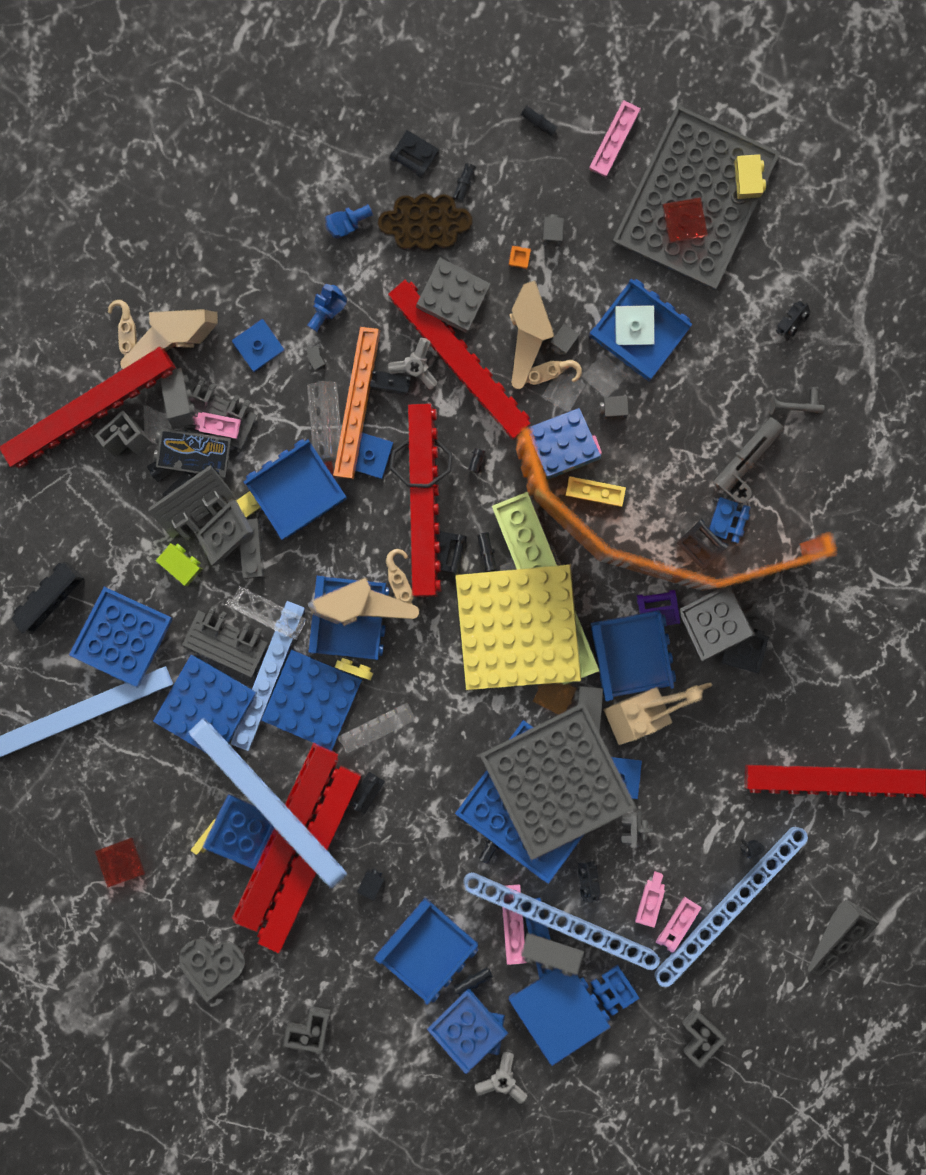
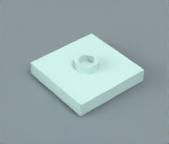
(634, 325)

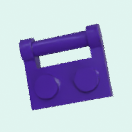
(671, 612)

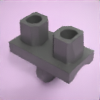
(637, 827)

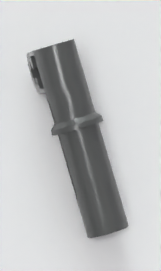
(730, 476)

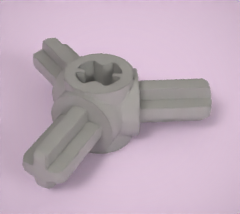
(419, 357)
(504, 1072)

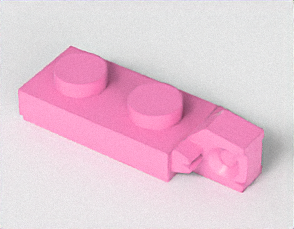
(217, 425)
(651, 901)

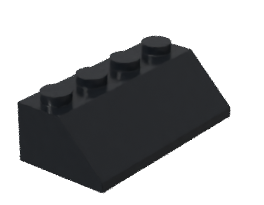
(46, 598)

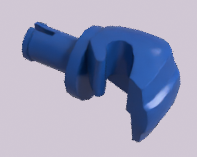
(345, 222)
(327, 305)

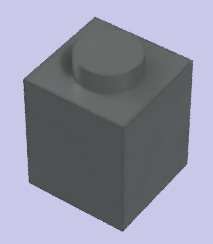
(553, 230)
(564, 340)
(614, 407)

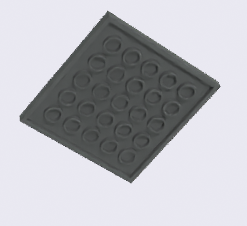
(557, 781)

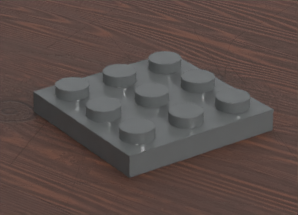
(452, 295)
(716, 622)

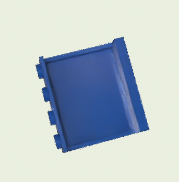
(668, 331)
(295, 489)
(354, 639)
(633, 654)
(427, 951)
(560, 1013)

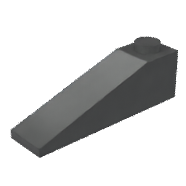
(845, 928)

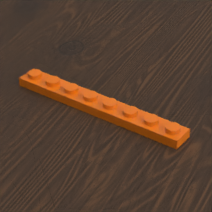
(356, 403)

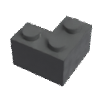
(123, 433)
(309, 1036)
(706, 1038)

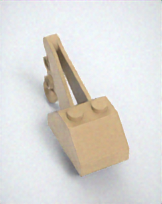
(533, 328)
(167, 330)
(359, 600)
(646, 712)

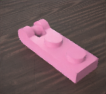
(679, 924)

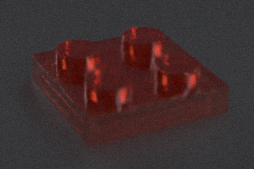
(684, 220)
(119, 862)

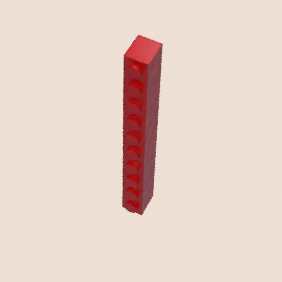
(461, 362)
(88, 407)
(423, 501)
(835, 780)
(278, 850)
(302, 875)

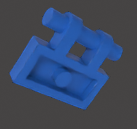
(723, 517)
(619, 986)

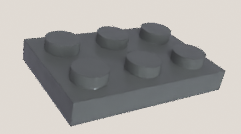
(224, 532)

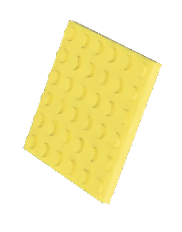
(518, 627)

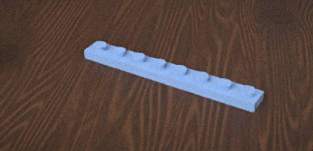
(266, 681)

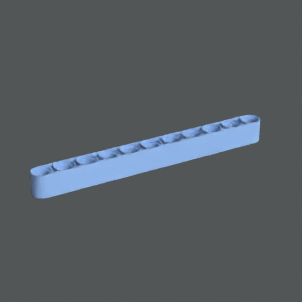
(83, 711)
(268, 803)
(732, 896)
(567, 928)

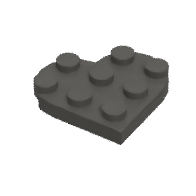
(211, 966)

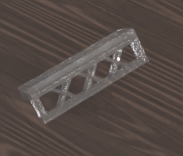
(328, 419)
(260, 617)
(376, 728)

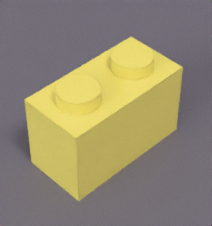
(749, 176)

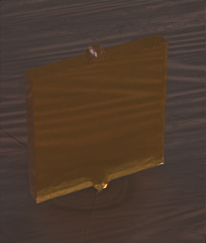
(554, 696)

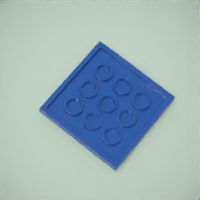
(121, 637)
(207, 694)
(311, 700)

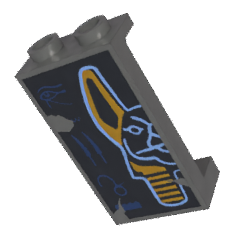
(191, 451)

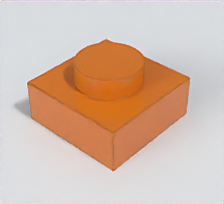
(519, 257)

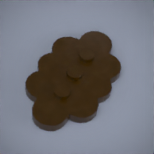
(425, 222)

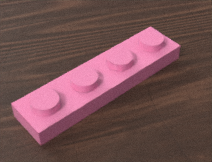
(614, 139)
(513, 931)

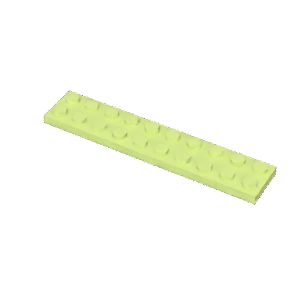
(531, 550)

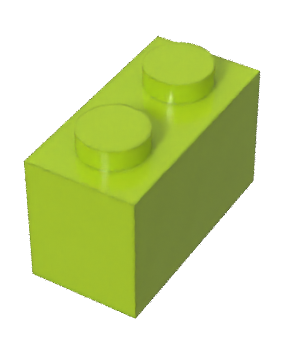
(179, 564)

